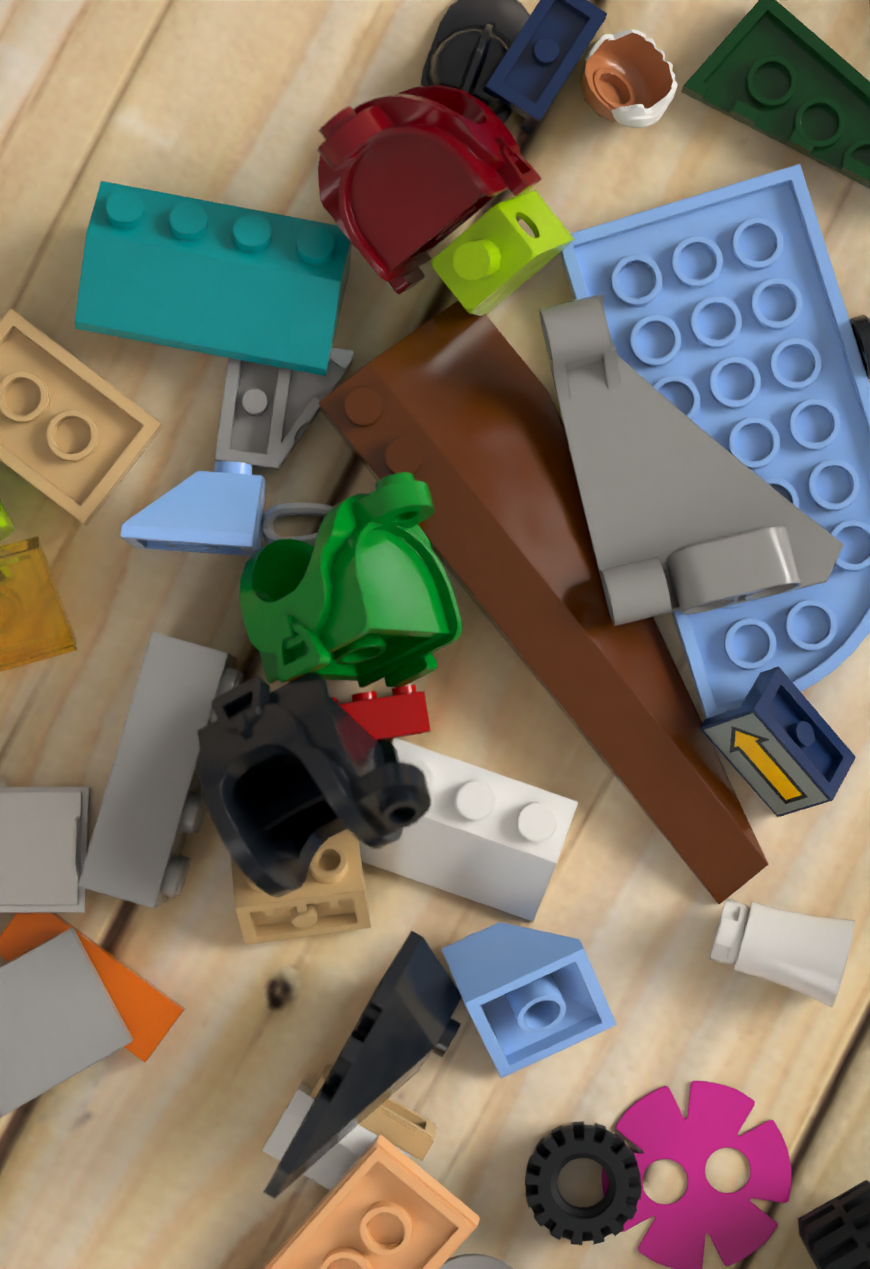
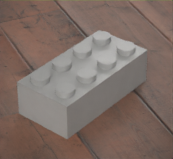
(155, 774)

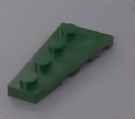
(790, 89)

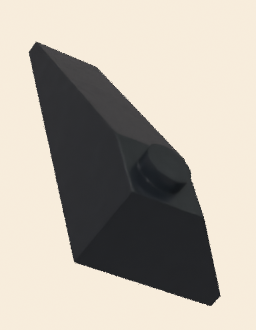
(386, 1048)

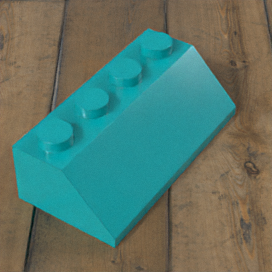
(212, 278)

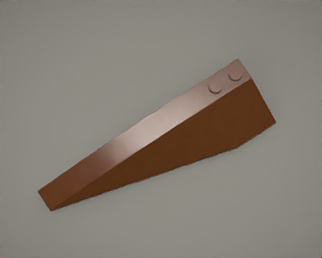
(515, 535)

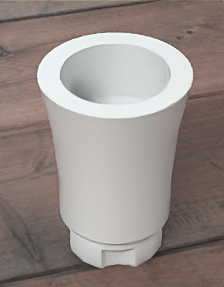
(785, 947)

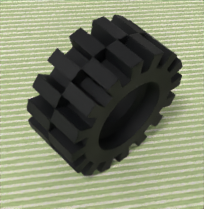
(576, 1222)

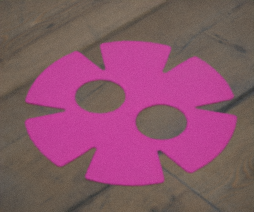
(729, 1218)

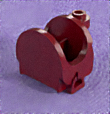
(413, 172)

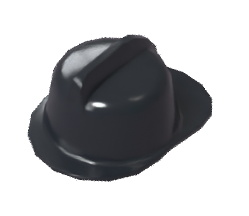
(472, 45)

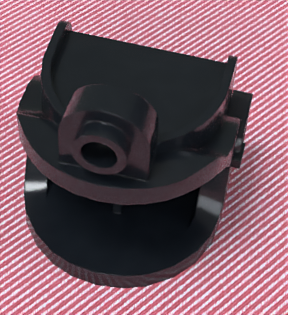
(292, 773)

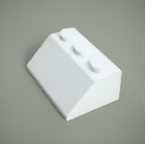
(480, 836)

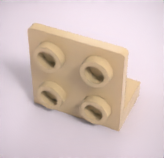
(327, 902)

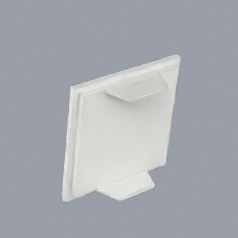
(43, 849)

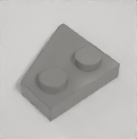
(271, 409)

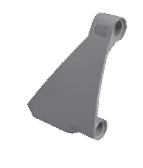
(661, 498)

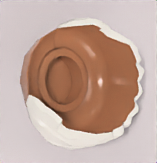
(627, 79)

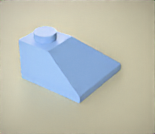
(204, 514)
(527, 992)

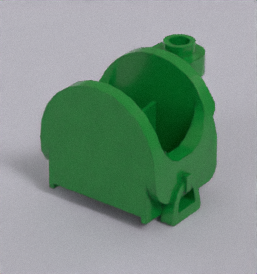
(359, 600)

